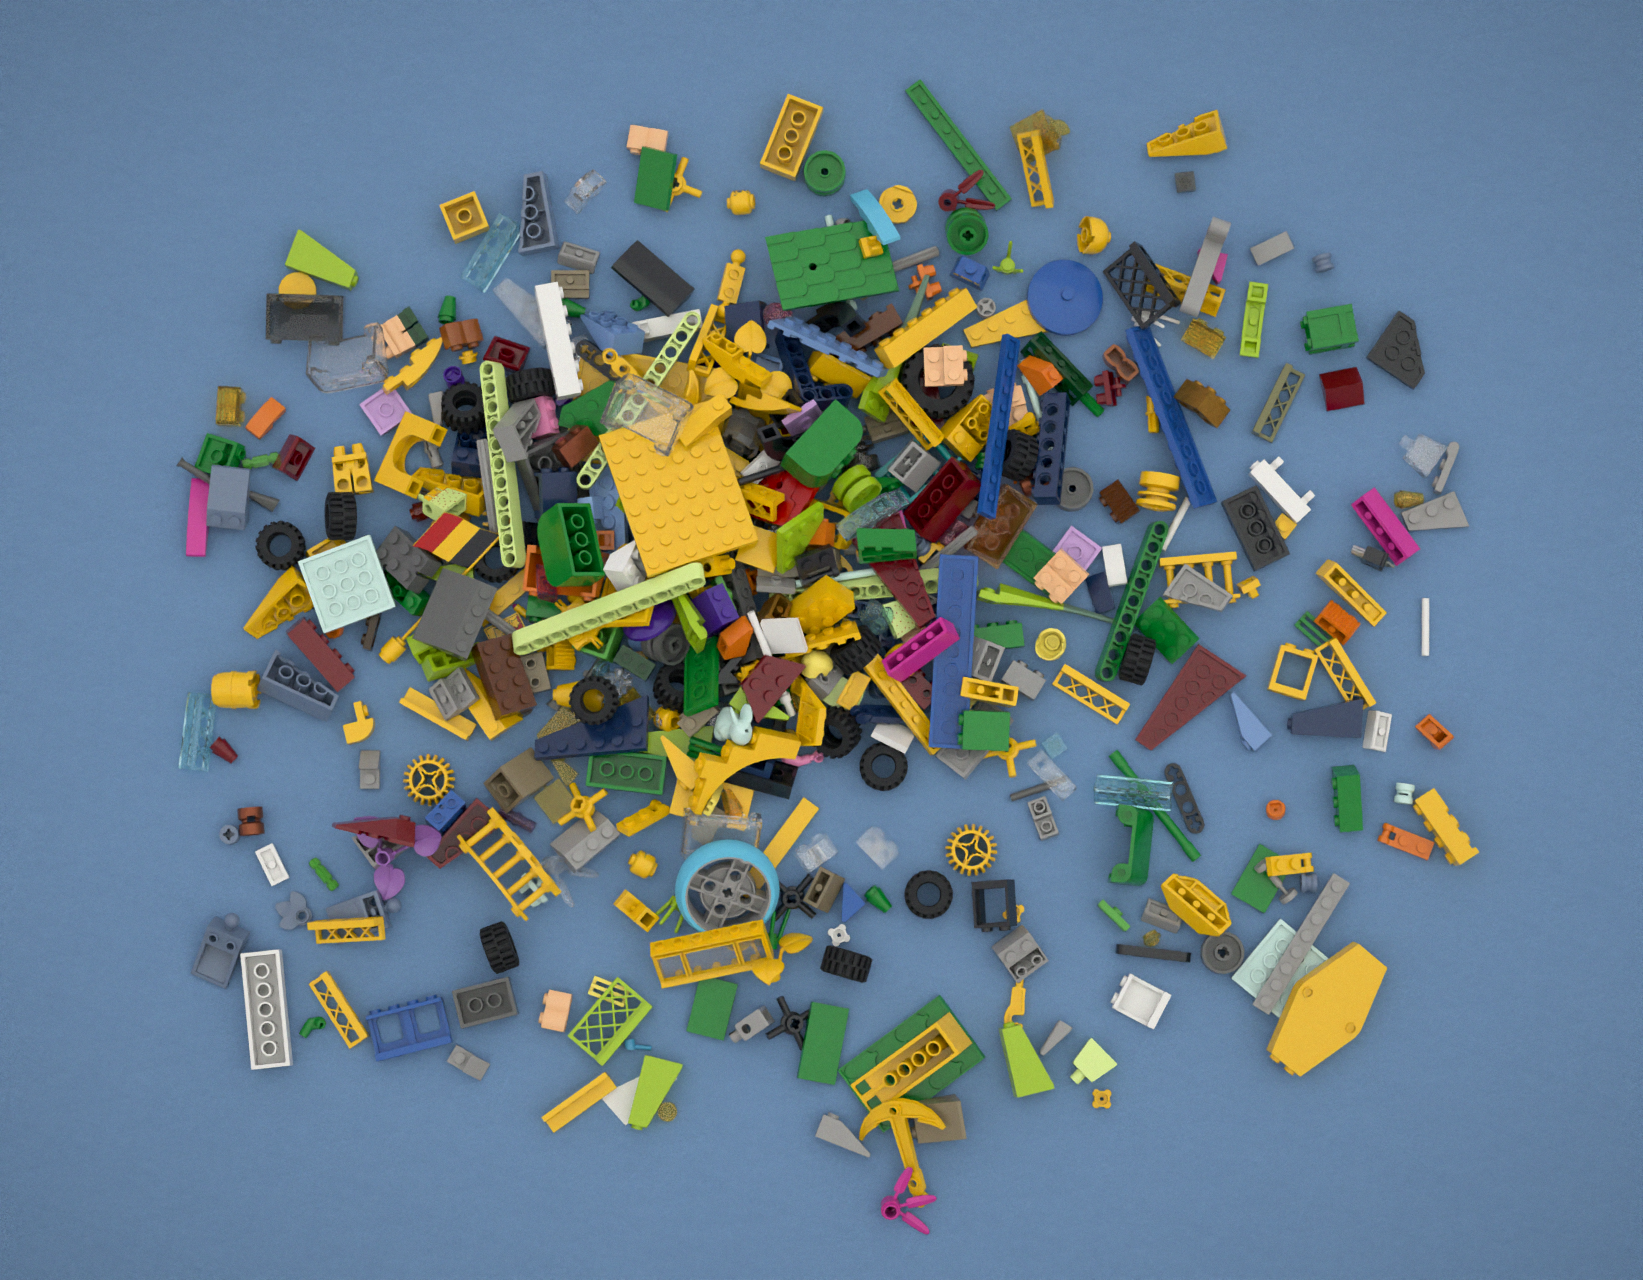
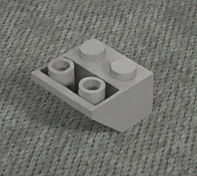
(913, 465)
(1019, 953)

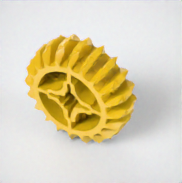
(418, 766)
(986, 856)

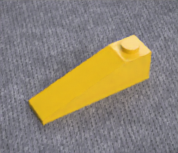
(1350, 591)

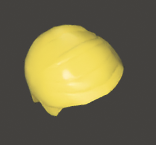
(1050, 644)
(816, 663)

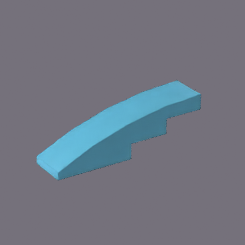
(875, 217)

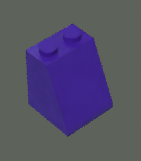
(716, 609)

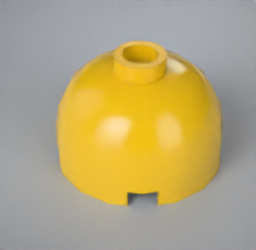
(1093, 235)

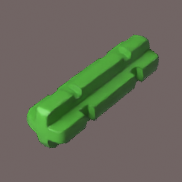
(260, 461)
(323, 874)

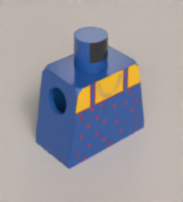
(970, 272)

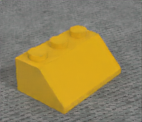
(833, 371)

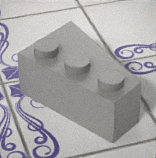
(516, 429)

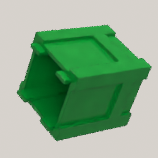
(1329, 329)

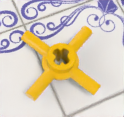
(682, 182)
(1012, 753)
(582, 807)

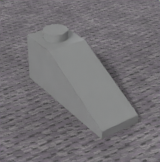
(837, 1133)

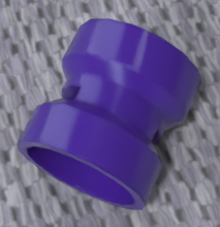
(453, 375)

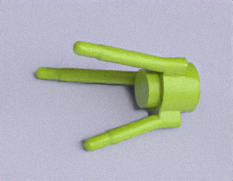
(1007, 265)
(672, 902)

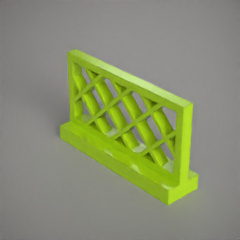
(622, 1033)

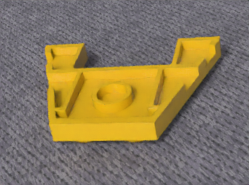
(810, 715)

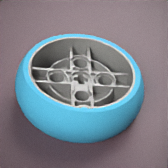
(741, 856)

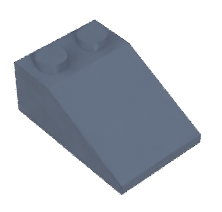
(228, 497)

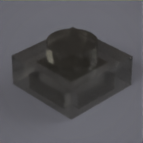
(1185, 182)

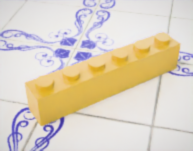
(925, 328)

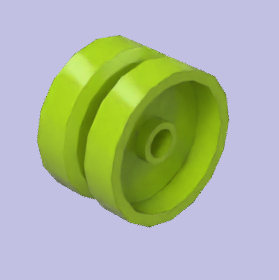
(856, 487)

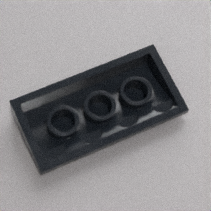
(653, 278)
(1255, 528)
(779, 783)

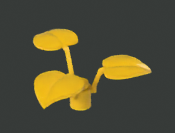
(751, 339)
(770, 970)

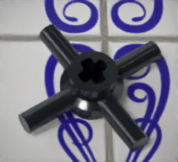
(798, 891)
(785, 1023)

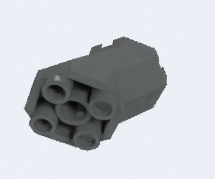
(741, 432)

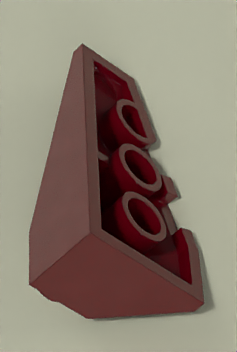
(392, 829)

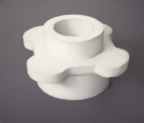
(837, 940)

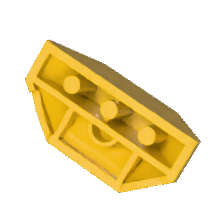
(1196, 905)

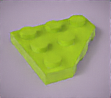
(796, 535)

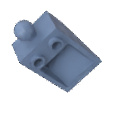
(362, 907)
(220, 950)

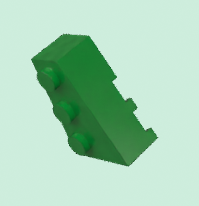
(885, 545)
(1347, 798)

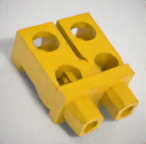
(353, 464)

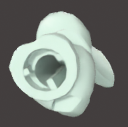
(734, 726)

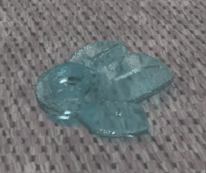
(875, 615)

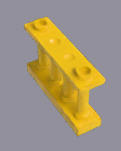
(1207, 562)

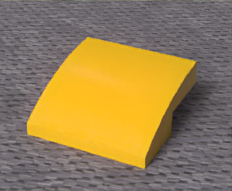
(760, 554)

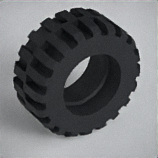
(936, 407)

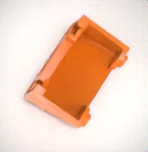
(534, 557)

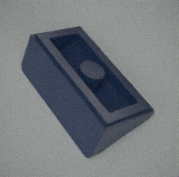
(1100, 593)

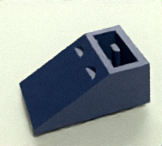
(465, 454)

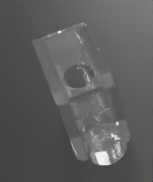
(1422, 453)

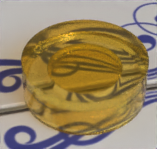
(667, 1111)

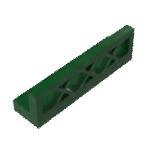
(1072, 377)

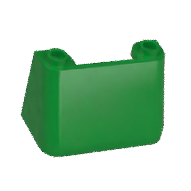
(1136, 871)

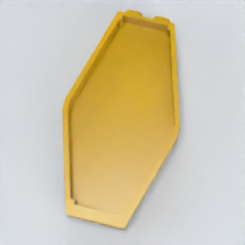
(1326, 1009)

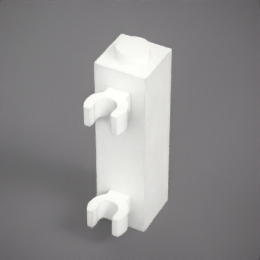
(664, 326)
(1279, 490)

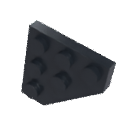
(1399, 351)

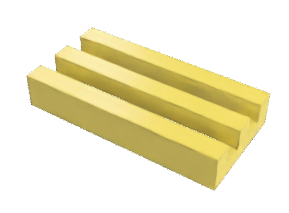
(712, 802)
(593, 985)

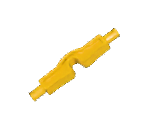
(1017, 1003)

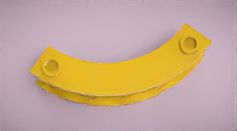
(521, 854)

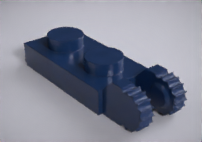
(875, 714)

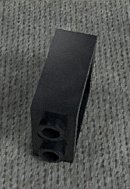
(979, 904)

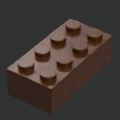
(503, 677)

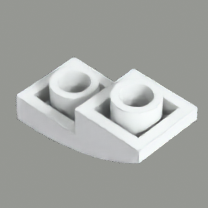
(1114, 565)

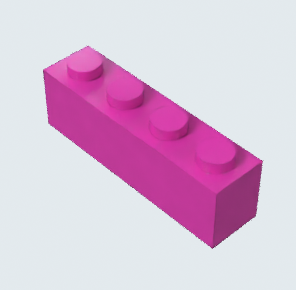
(1385, 526)
(920, 649)

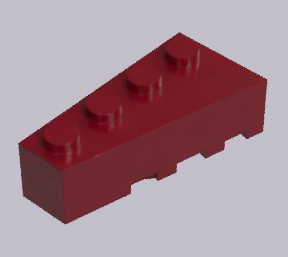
(320, 654)

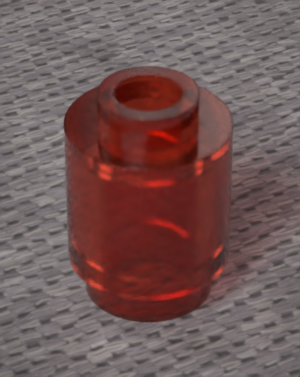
(417, 513)

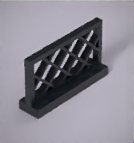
(1150, 272)

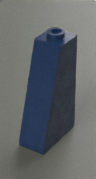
(1334, 720)

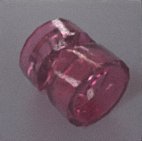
(775, 311)
(952, 532)

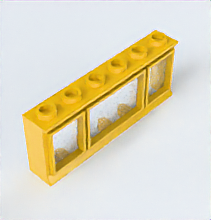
(710, 953)

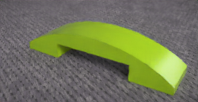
(1253, 319)

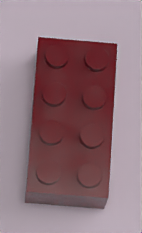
(942, 499)

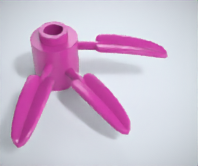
(891, 1206)

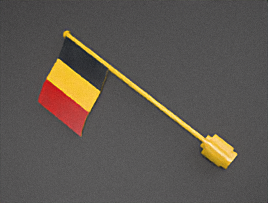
(455, 542)

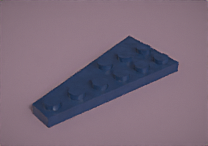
(620, 734)

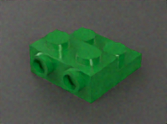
(219, 452)

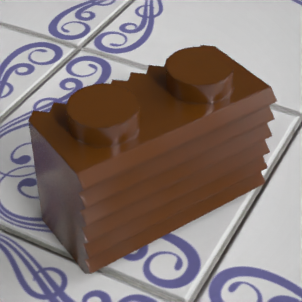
(1119, 502)

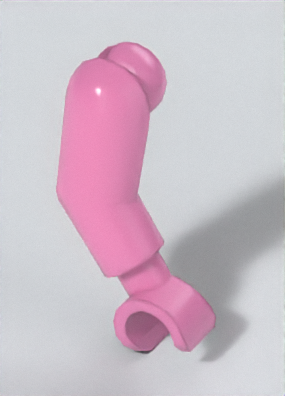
(805, 759)

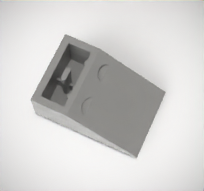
(985, 659)

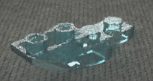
(872, 512)

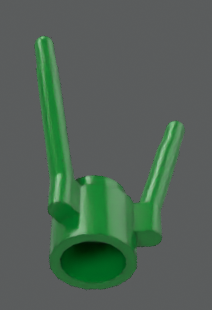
(774, 939)

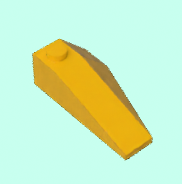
(1197, 138)
(469, 485)

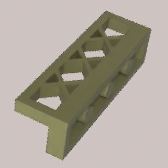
(1274, 395)

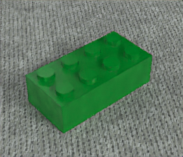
(628, 772)

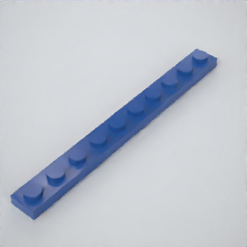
(998, 426)

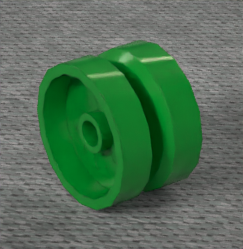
(819, 163)
(957, 225)

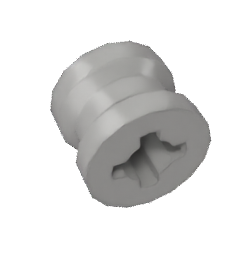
(987, 305)

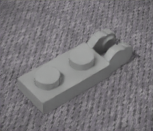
(1445, 466)

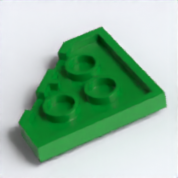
(588, 409)

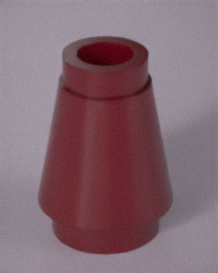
(223, 750)

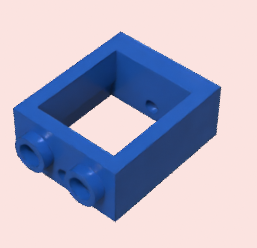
(444, 817)

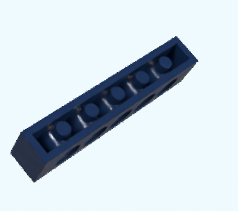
(1051, 493)

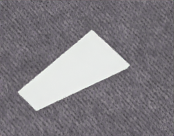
(621, 1099)

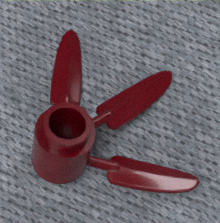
(964, 187)

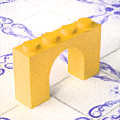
(409, 432)
(681, 798)

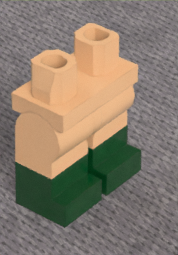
(403, 334)

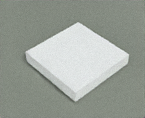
(784, 635)
(893, 735)

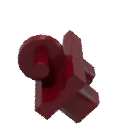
(1107, 380)

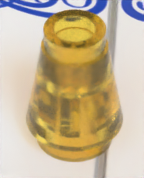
(1407, 499)
(731, 803)

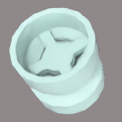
(1407, 789)

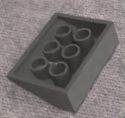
(541, 456)
(454, 613)

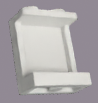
(1140, 1000)

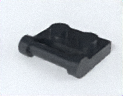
(813, 561)

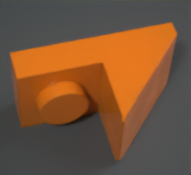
(1434, 732)

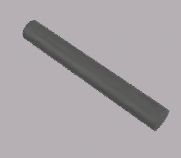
(1029, 791)

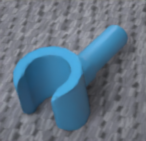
(630, 1045)

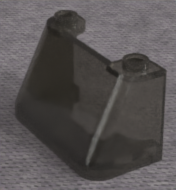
(305, 318)

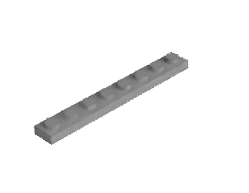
(1300, 944)

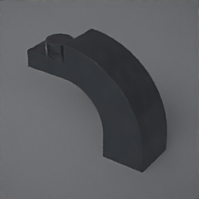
(837, 315)
(774, 443)

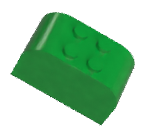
(824, 447)
(570, 545)

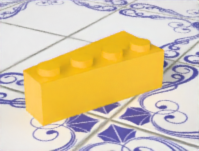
(1444, 828)

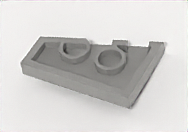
(1436, 514)
(1197, 590)

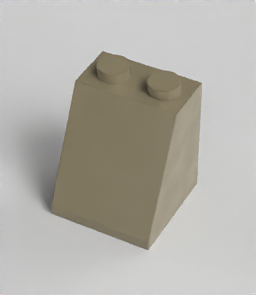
(518, 780)
(951, 1114)

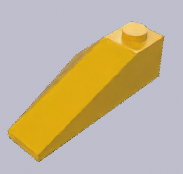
(283, 601)
(483, 713)

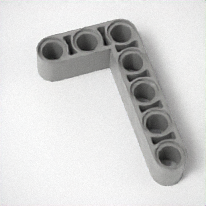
(1205, 266)

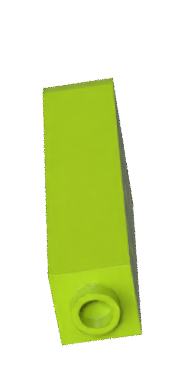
(318, 262)
(678, 738)
(1023, 1064)
(653, 1085)

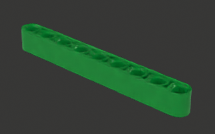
(1124, 606)

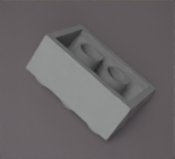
(580, 846)

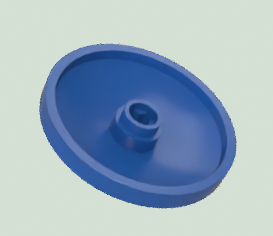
(1064, 297)

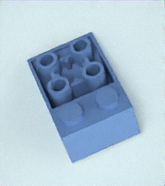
(614, 332)

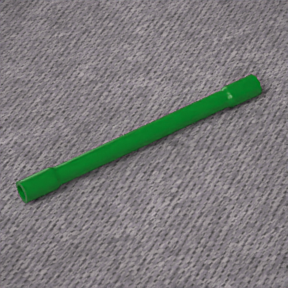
(1186, 845)

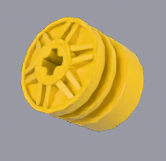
(1158, 489)

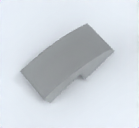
(1272, 248)
(1043, 818)

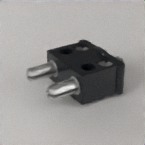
(1372, 557)

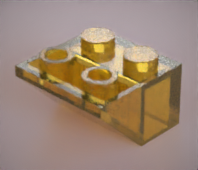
(1034, 122)

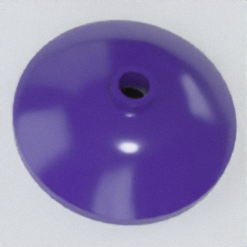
(661, 619)

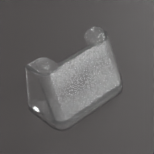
(352, 364)
(647, 412)
(703, 829)

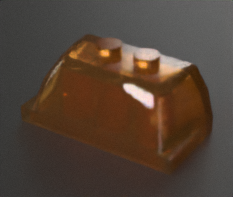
(998, 535)

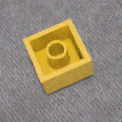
(464, 217)

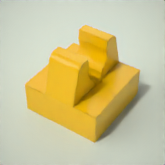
(870, 246)
(1249, 586)

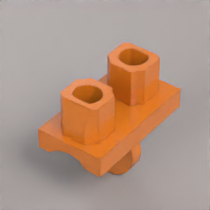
(932, 289)

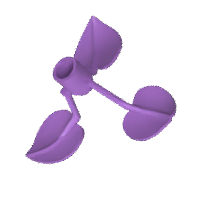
(389, 879)

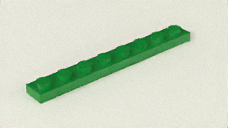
(957, 143)

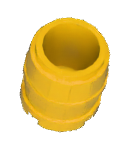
(236, 689)

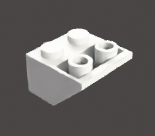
(625, 567)

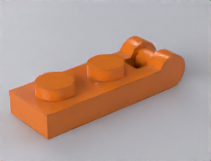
(1406, 841)

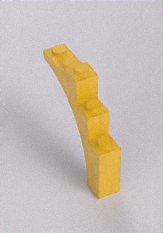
(716, 769)

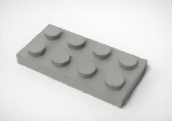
(965, 761)

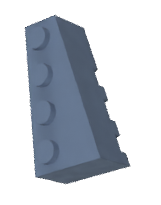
(537, 216)
(296, 688)

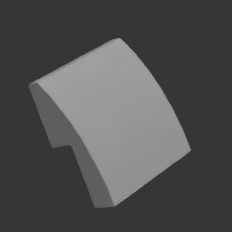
(454, 694)

